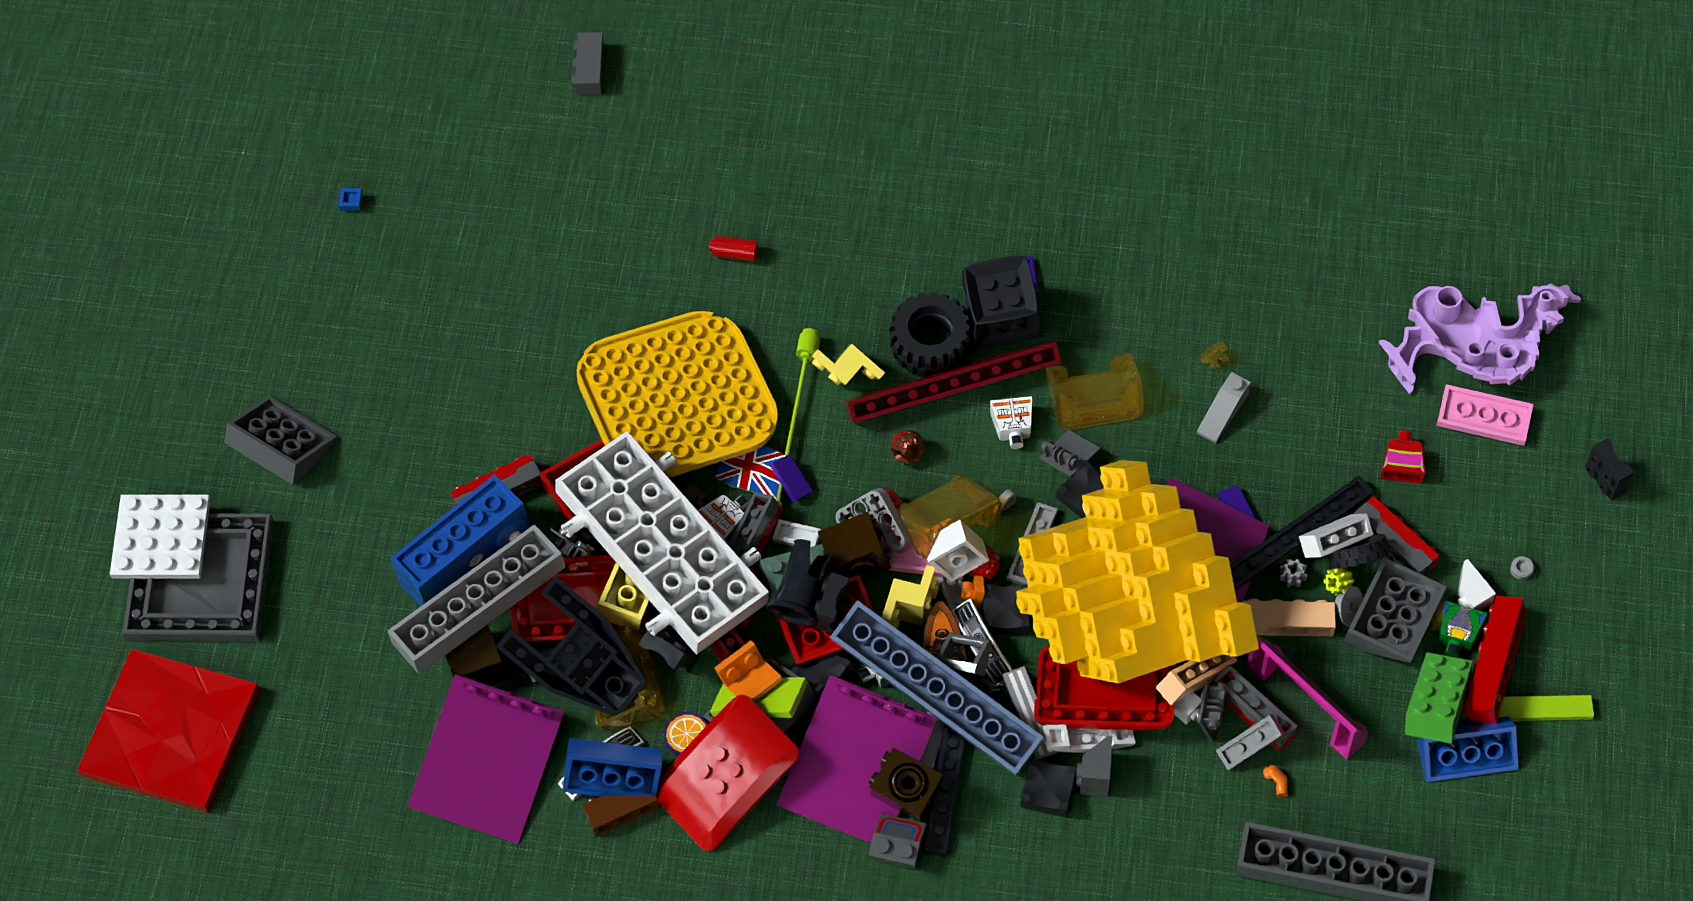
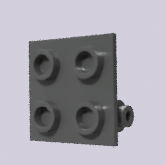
(1068, 452)
(573, 546)
(1211, 712)

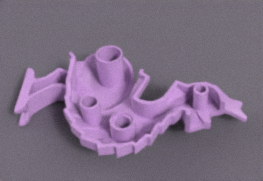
(1475, 338)

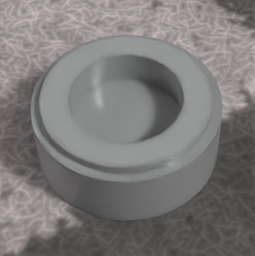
(1522, 568)

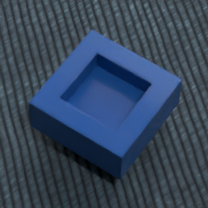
(350, 199)

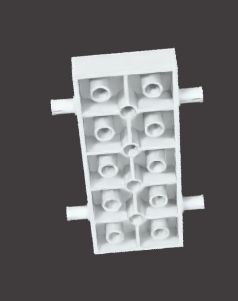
(661, 542)

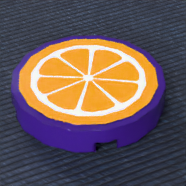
(682, 730)

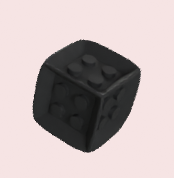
(1001, 301)

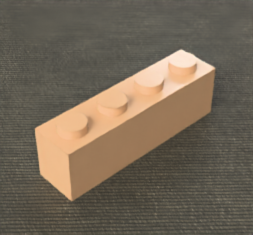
(1293, 617)
(1192, 677)

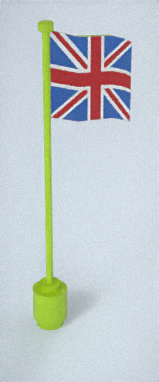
(753, 469)

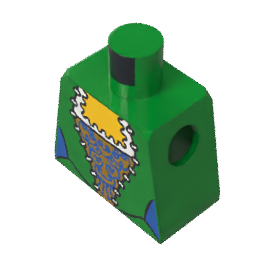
(1459, 628)

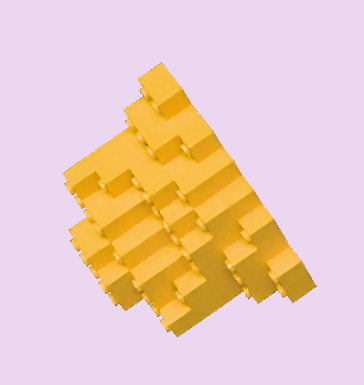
(1132, 583)

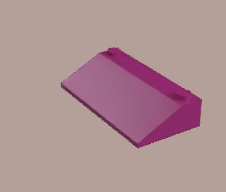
(1347, 733)

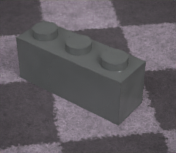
(588, 63)

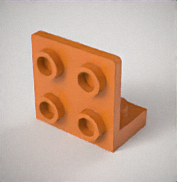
(747, 673)

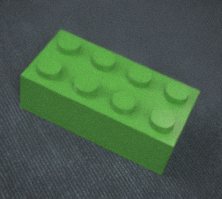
(1438, 698)

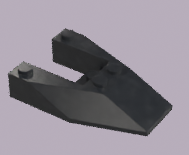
(587, 663)

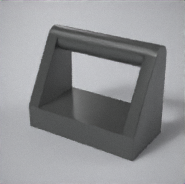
(980, 663)

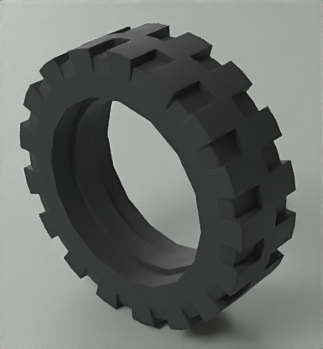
(1360, 552)

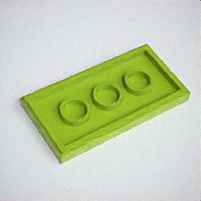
(776, 703)

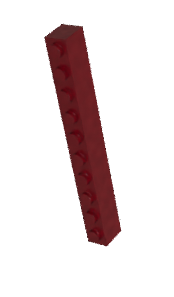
(952, 381)

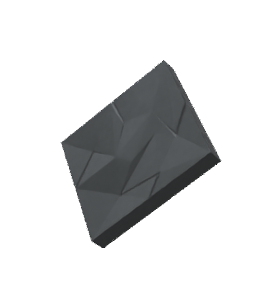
(220, 604)

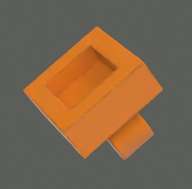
(974, 591)

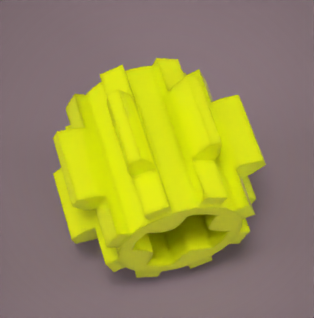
(1338, 580)

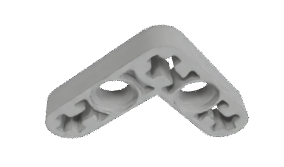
(874, 507)

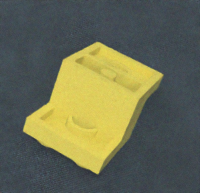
(847, 365)
(910, 600)

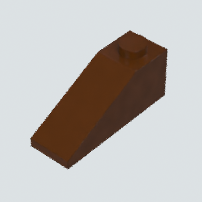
(615, 810)

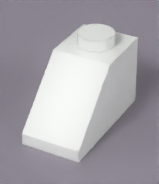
(1473, 589)

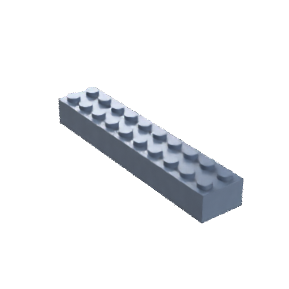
(937, 688)

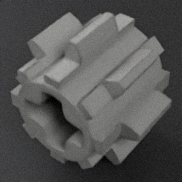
(1293, 579)

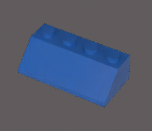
(1474, 751)
(611, 769)

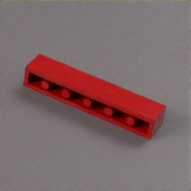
(1495, 659)

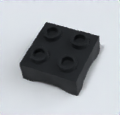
(1608, 469)
(1084, 481)
(833, 597)
(1001, 611)
(675, 653)
(819, 670)
(1048, 787)

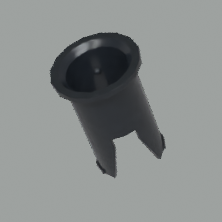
(800, 586)

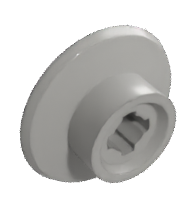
(1348, 604)

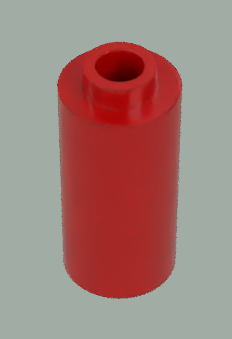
(734, 248)

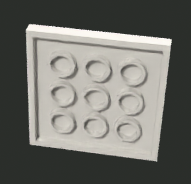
(160, 536)

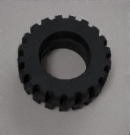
(924, 311)

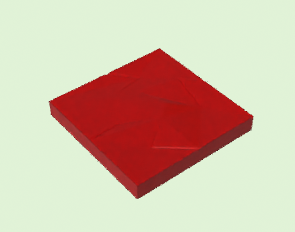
(169, 730)

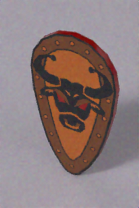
(937, 627)

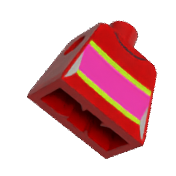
(1403, 460)

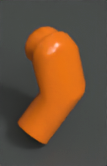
(1274, 772)

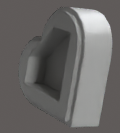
(1007, 498)

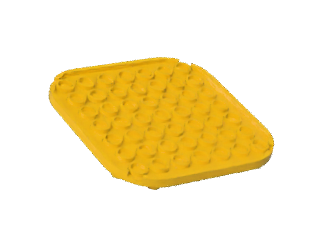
(679, 390)

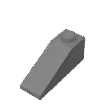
(1224, 407)

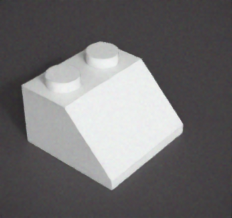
(957, 551)

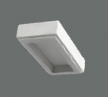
(788, 531)

